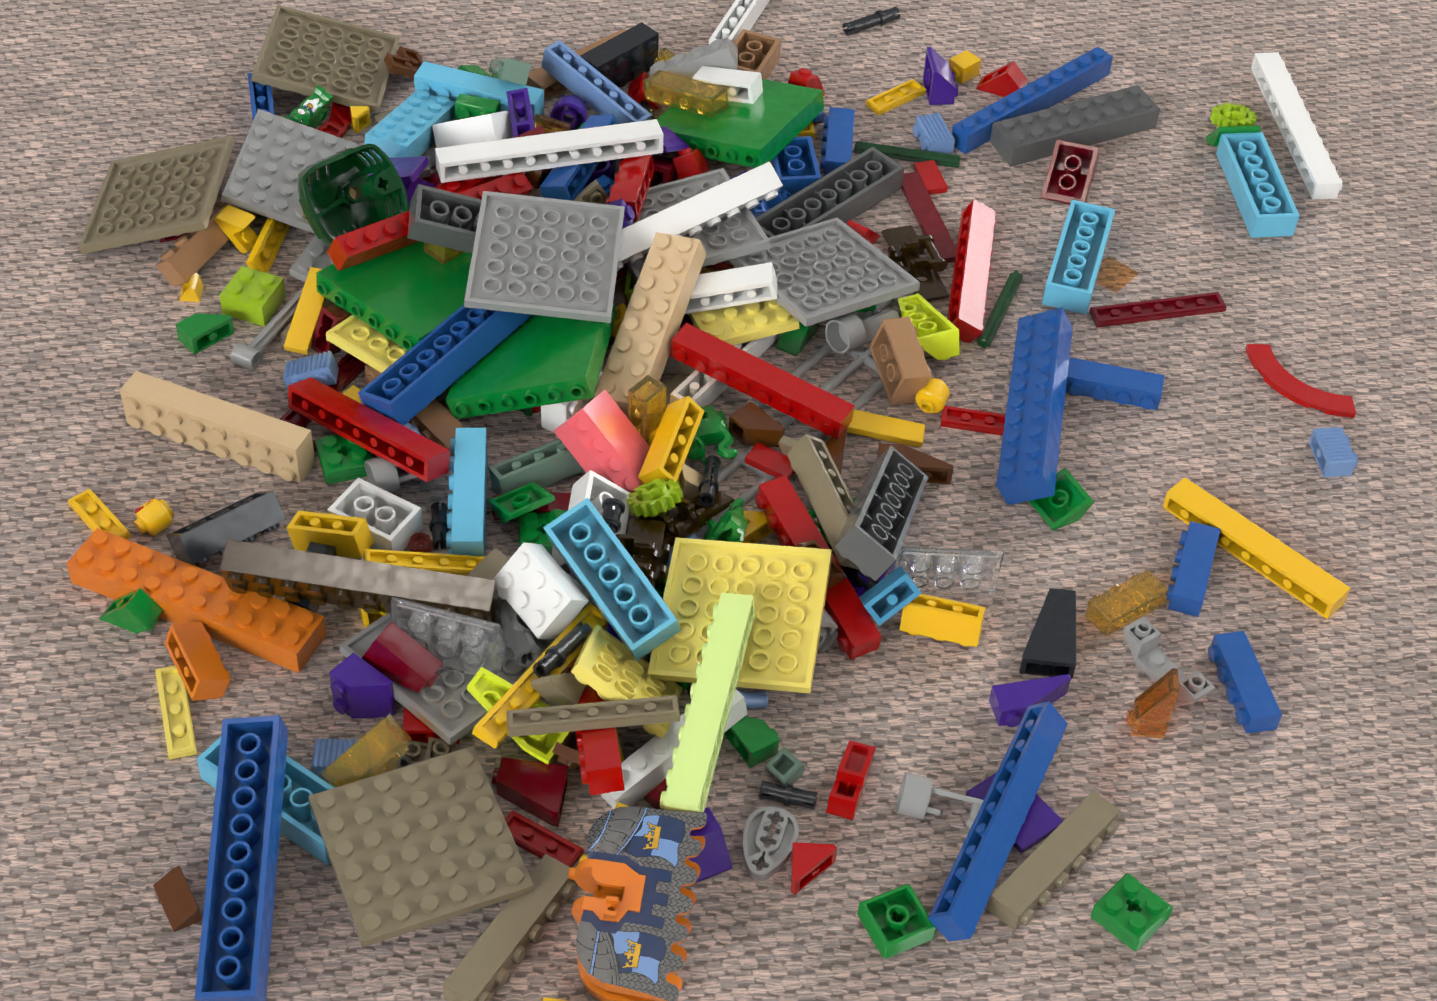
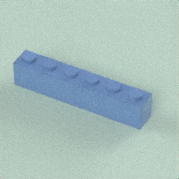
(591, 85)

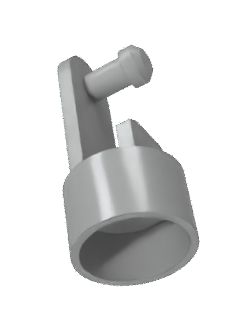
(851, 333)
(384, 474)
(915, 797)

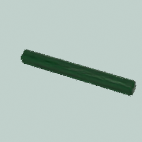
(910, 154)
(1000, 309)

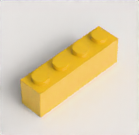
(672, 441)

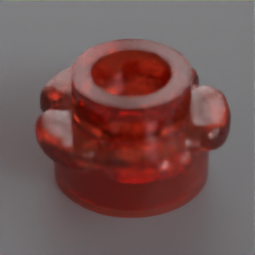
(420, 539)

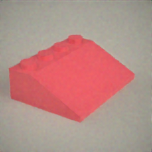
(605, 442)

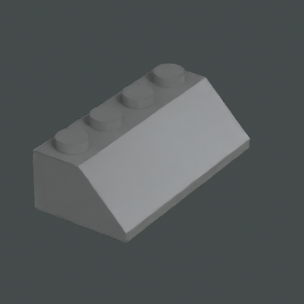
(717, 54)

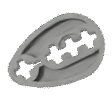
(756, 835)

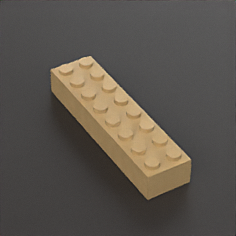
(652, 315)
(218, 427)

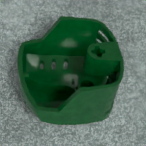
(328, 199)

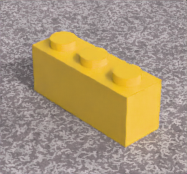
(346, 533)
(943, 620)

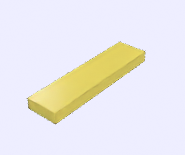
(175, 713)

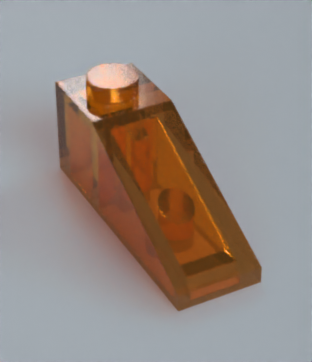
(1154, 707)

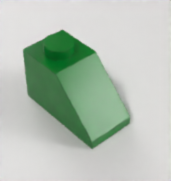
(204, 330)
(795, 340)
(133, 612)
(753, 740)

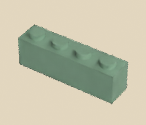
(509, 70)
(541, 465)

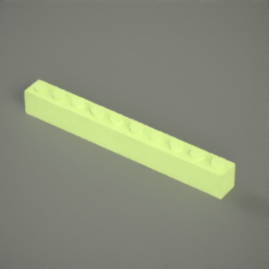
(710, 705)

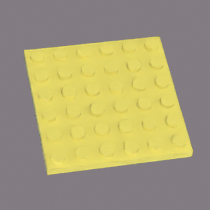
(788, 606)

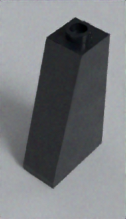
(1053, 638)

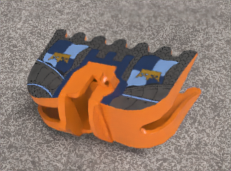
(635, 919)

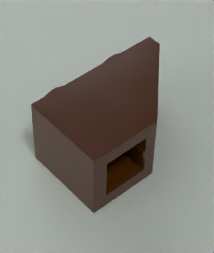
(753, 425)

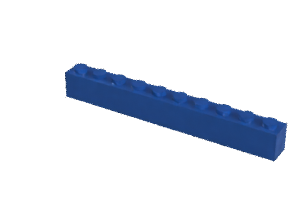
(1036, 96)
(998, 823)

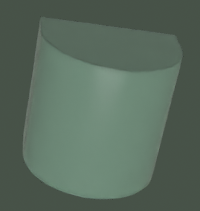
(785, 767)

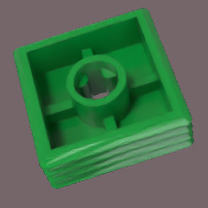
(472, 106)
(341, 459)
(532, 529)
(910, 923)
(1136, 926)

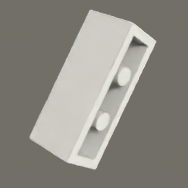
(740, 85)

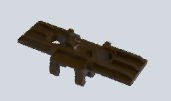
(905, 251)
(690, 516)
(644, 544)

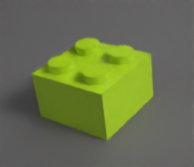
(252, 296)

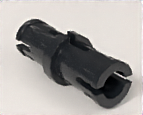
(438, 525)
(788, 794)

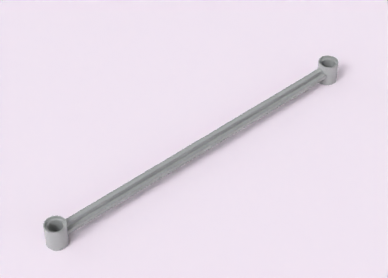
(252, 355)

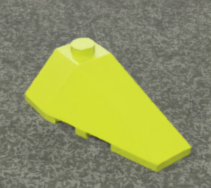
(934, 331)
(488, 690)

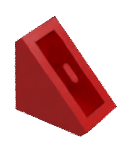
(808, 862)

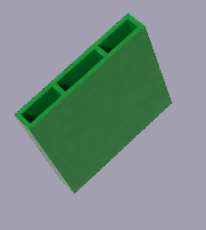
(746, 131)
(399, 292)
(534, 366)

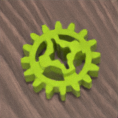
(1232, 115)
(654, 497)

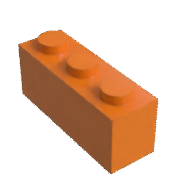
(197, 661)

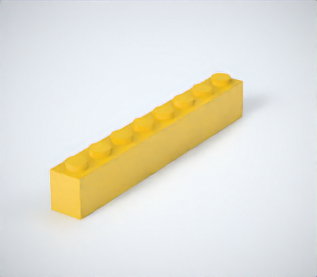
(1258, 548)

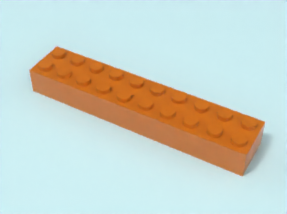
(191, 594)

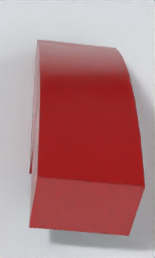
(850, 780)

